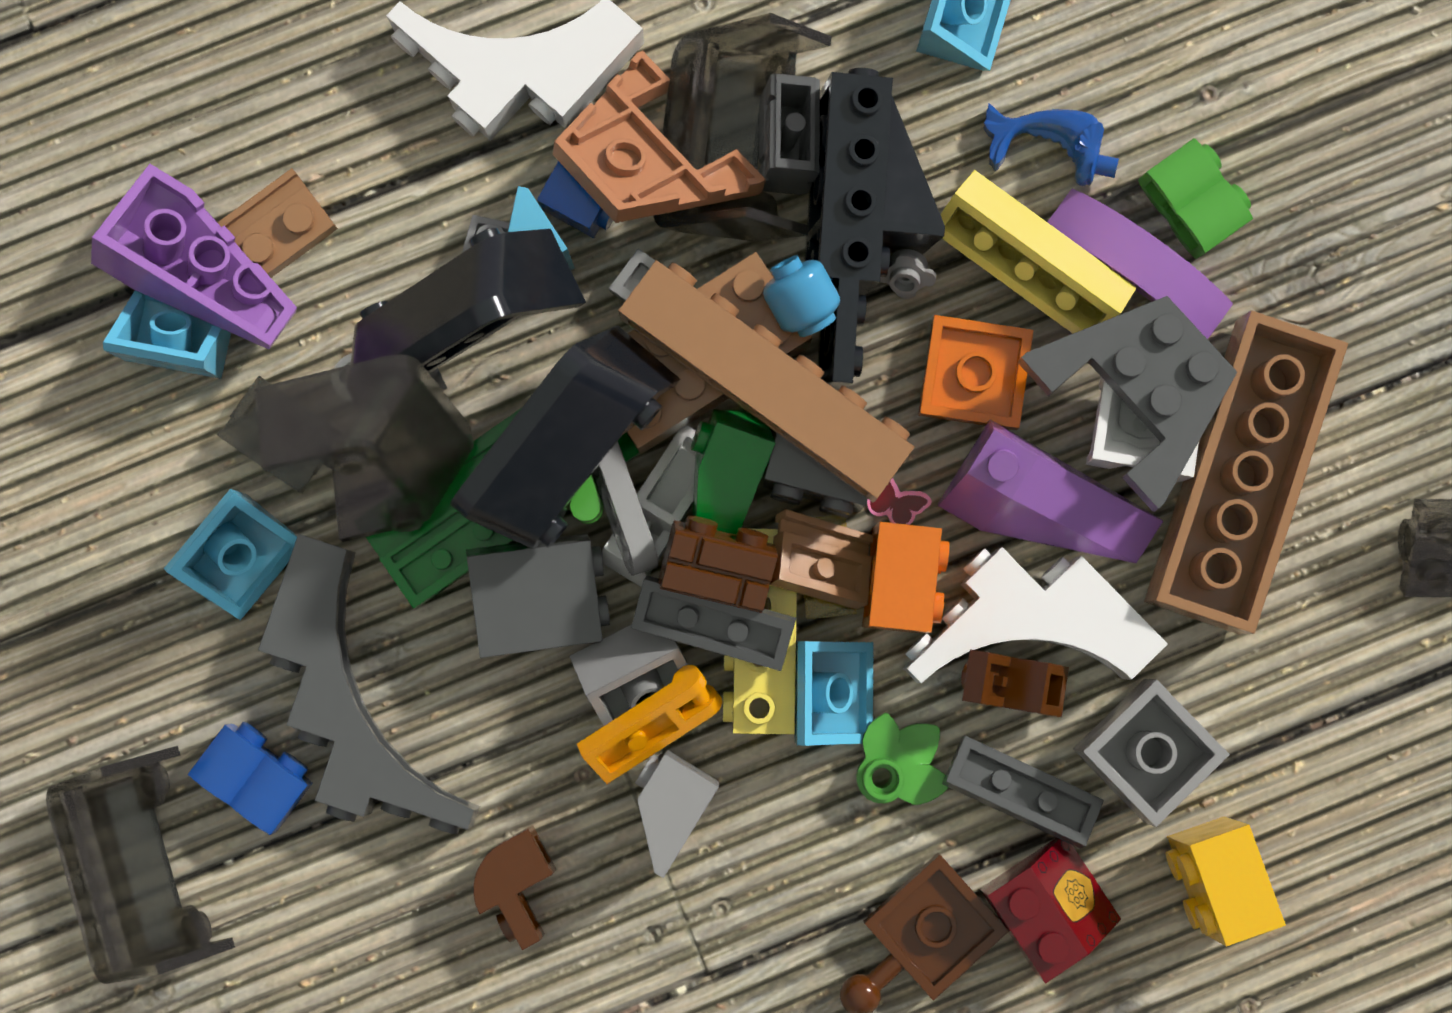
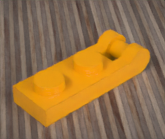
(651, 724)

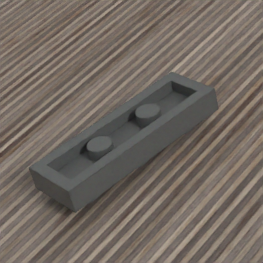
(714, 626)
(1023, 792)

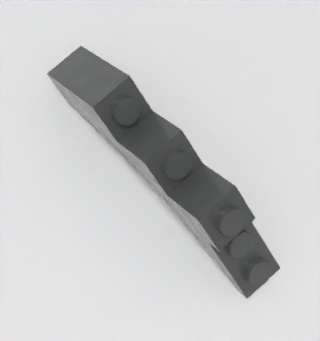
(363, 766)

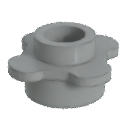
(908, 273)

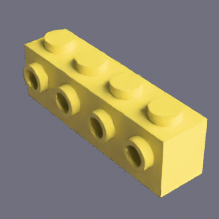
(1032, 256)
(761, 695)

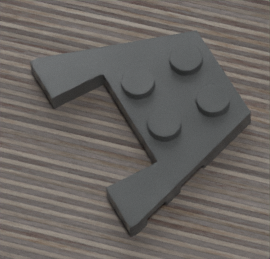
(1160, 372)

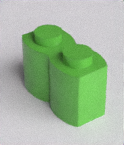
(1196, 197)

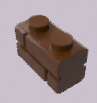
(718, 564)

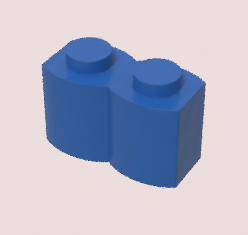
(251, 777)

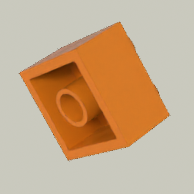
(905, 578)

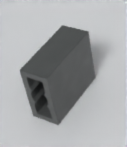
(537, 595)

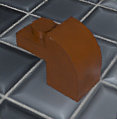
(1014, 683)
(503, 877)

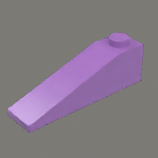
(178, 254)
(1035, 497)

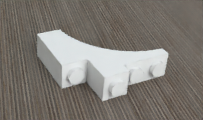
(497, 75)
(1071, 610)

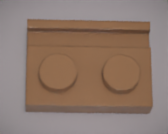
(279, 223)
(822, 559)

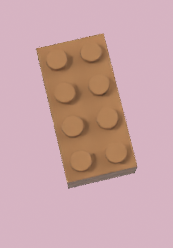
(692, 395)

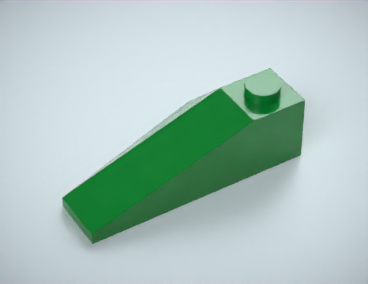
(729, 466)

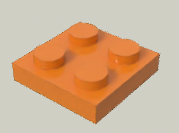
(975, 372)

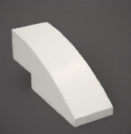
(663, 498)

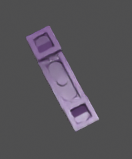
(1141, 259)

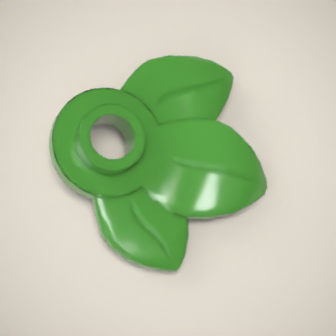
(906, 757)

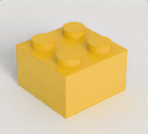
(1224, 881)

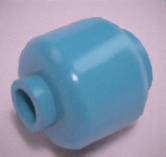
(801, 296)

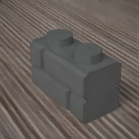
(789, 133)

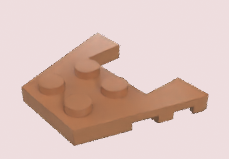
(633, 165)

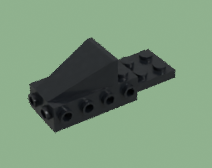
(863, 206)

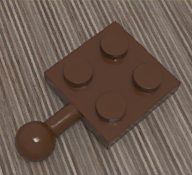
(931, 930)

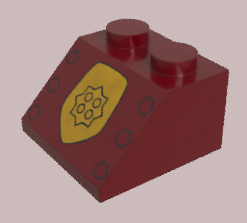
(1052, 908)

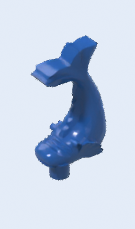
(1073, 129)

